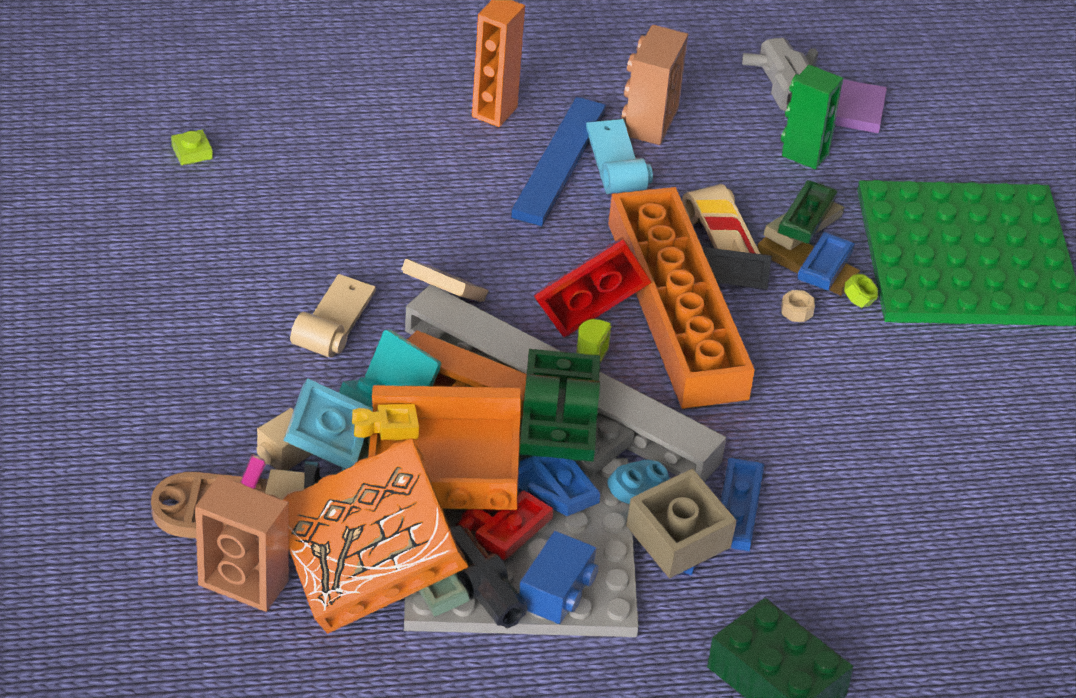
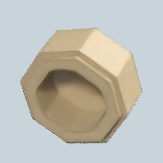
(797, 306)

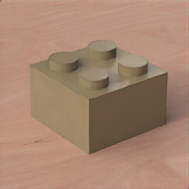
(681, 523)

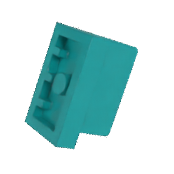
(393, 364)

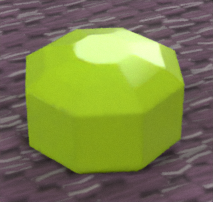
(861, 290)

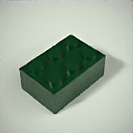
(776, 657)

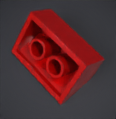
(592, 287)

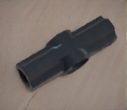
(488, 581)

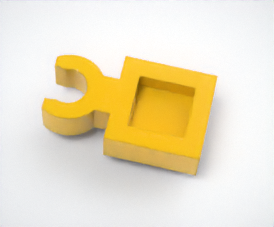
(390, 420)

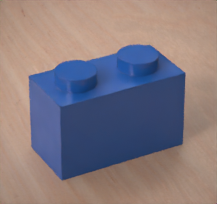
(558, 577)

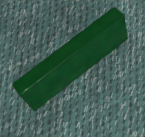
(807, 211)

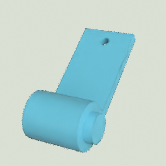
(616, 158)

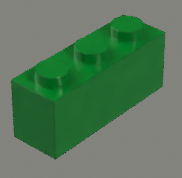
(811, 116)

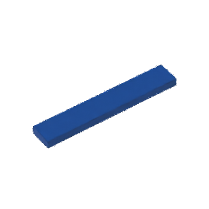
(557, 163)

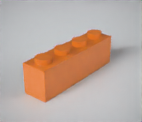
(498, 61)
(466, 368)

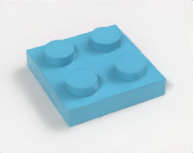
(324, 425)

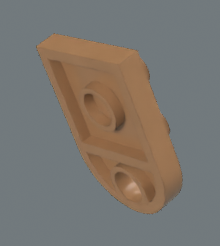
(188, 490)

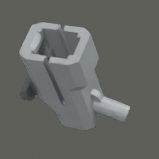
(780, 65)

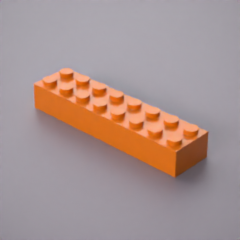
(683, 301)

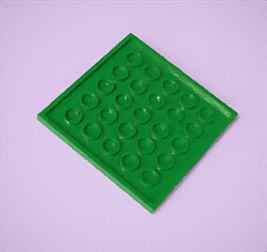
(968, 253)

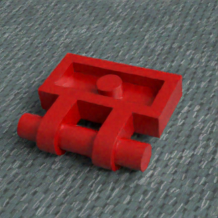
(508, 528)

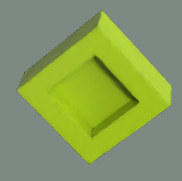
(191, 147)

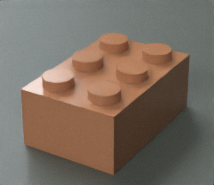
(654, 84)
(242, 543)

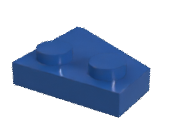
(557, 484)

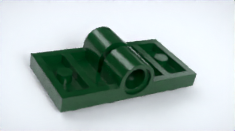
(560, 405)

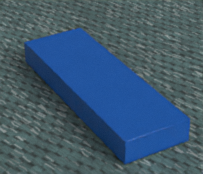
(741, 498)

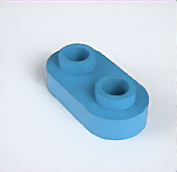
(636, 478)

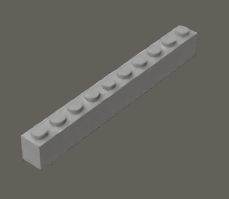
(658, 430)

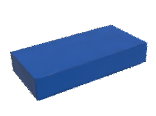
(826, 261)

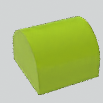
(594, 338)

